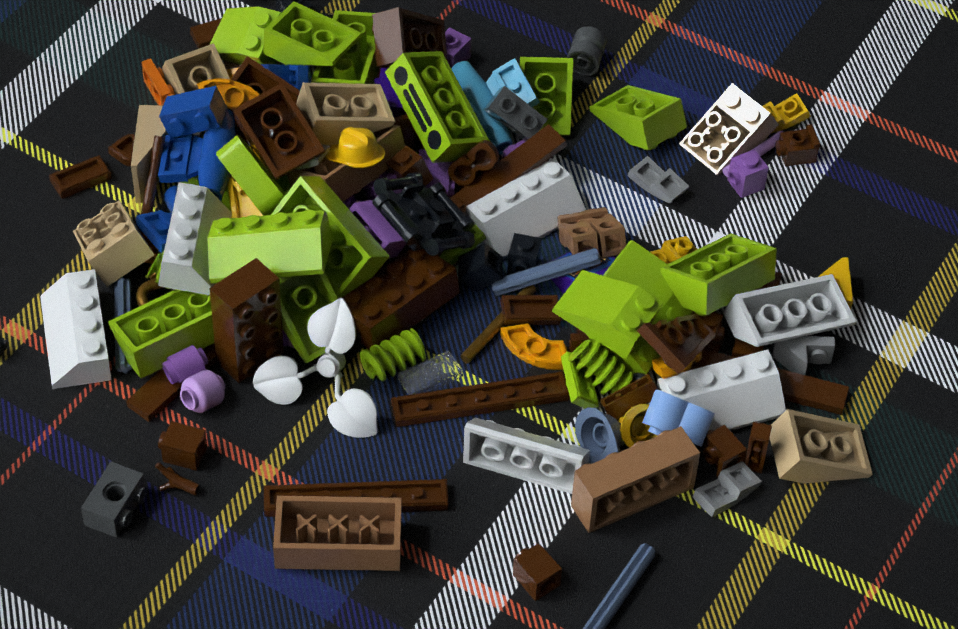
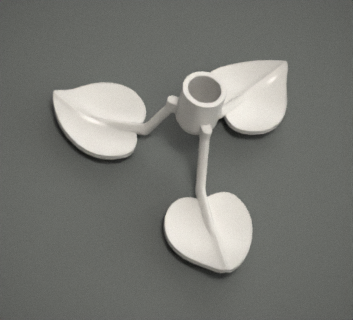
(279, 377)

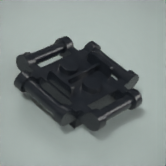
(423, 214)

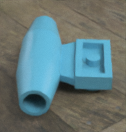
(481, 92)

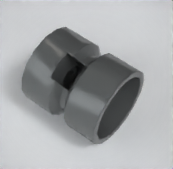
(587, 50)

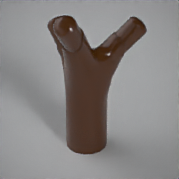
(176, 481)

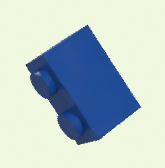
(193, 112)

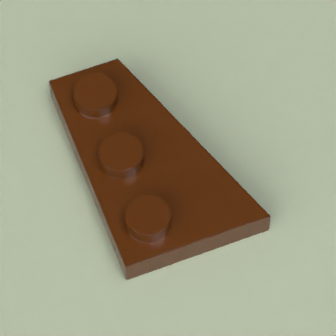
(678, 339)

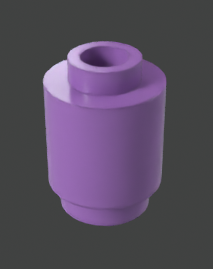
(184, 364)

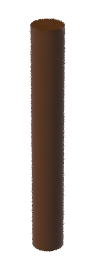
(152, 177)

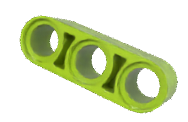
(251, 175)

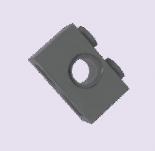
(515, 114)
(119, 484)

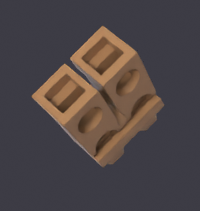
(592, 230)

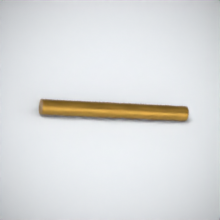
(491, 330)

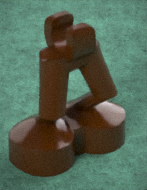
(480, 157)

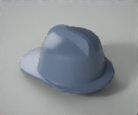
(598, 433)

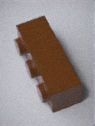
(633, 394)
(757, 446)

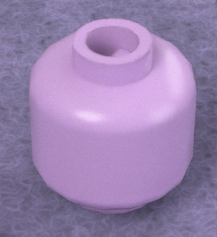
(202, 391)

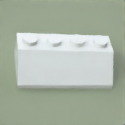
(526, 206)
(186, 246)
(788, 311)
(75, 331)
(735, 390)
(522, 454)

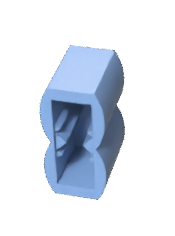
(671, 412)

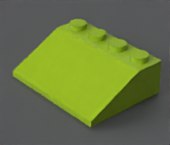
(643, 269)

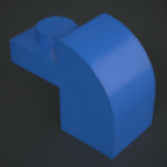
(291, 73)

